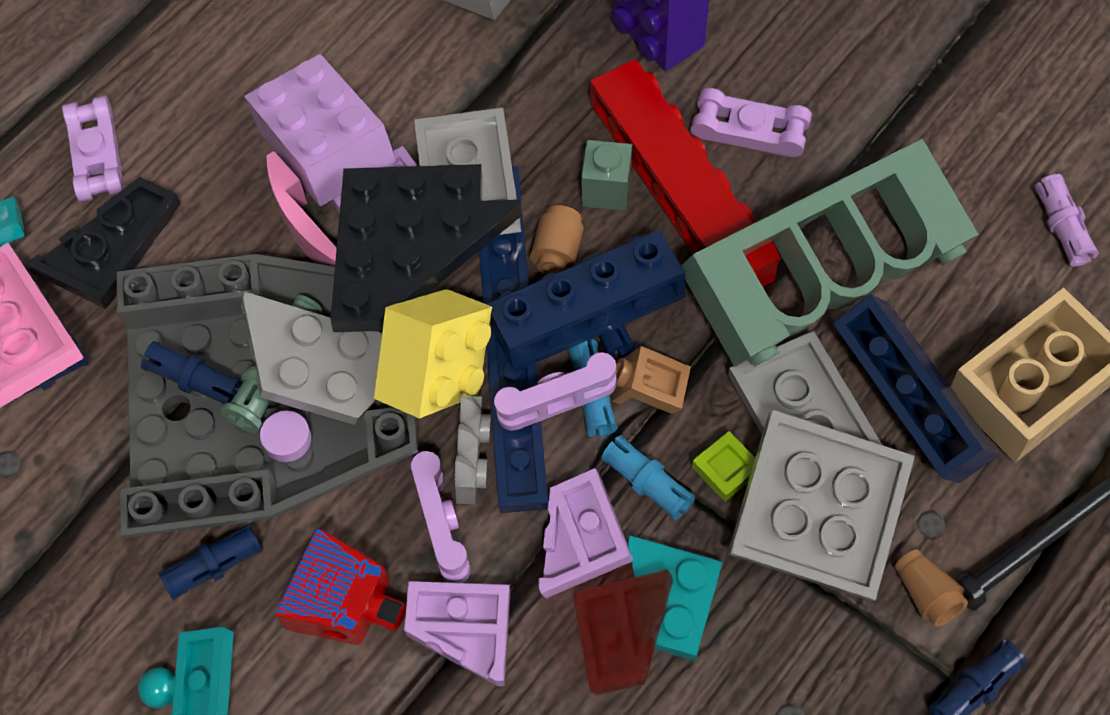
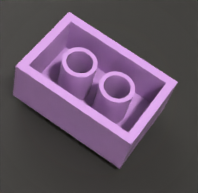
(319, 127)

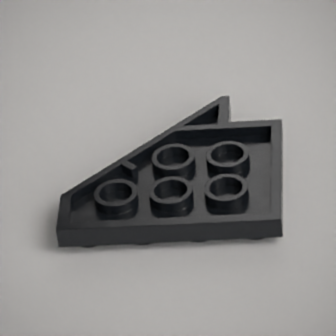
(406, 235)

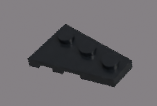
(109, 243)

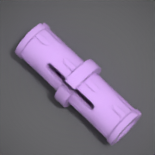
(1066, 220)

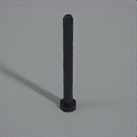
(1031, 545)

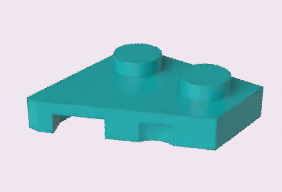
(690, 594)

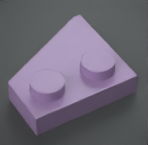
(581, 535)
(462, 624)

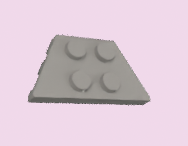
(308, 363)

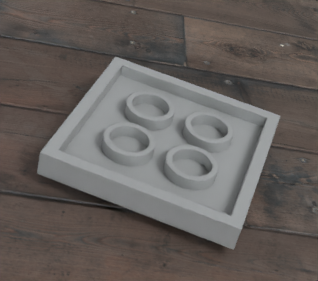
(821, 505)

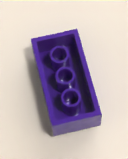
(663, 28)

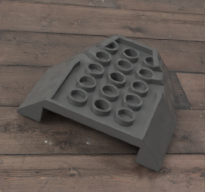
(203, 466)

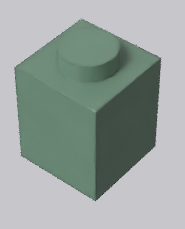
(606, 175)

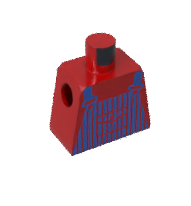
(338, 594)

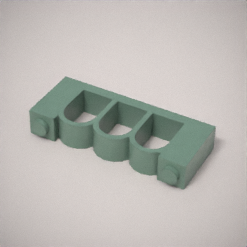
(916, 198)

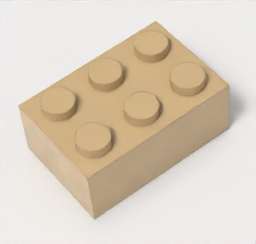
(1036, 374)

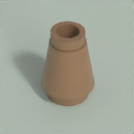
(932, 590)

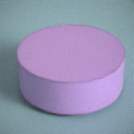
(285, 436)

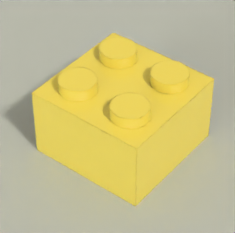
(432, 352)

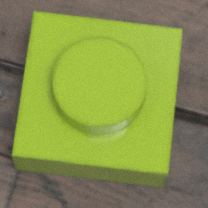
(725, 466)

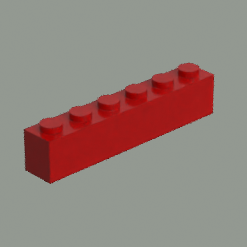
(674, 163)

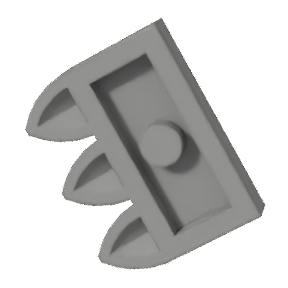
(472, 431)

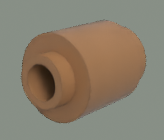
(557, 239)

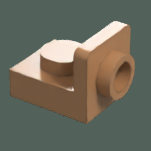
(651, 380)

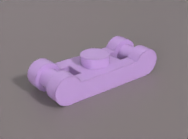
(751, 123)
(93, 149)
(556, 393)
(439, 518)

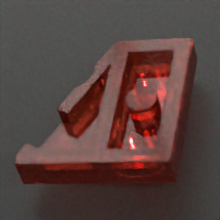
(621, 629)

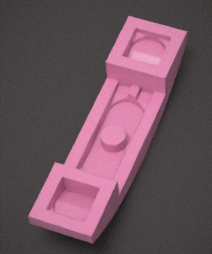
(290, 199)

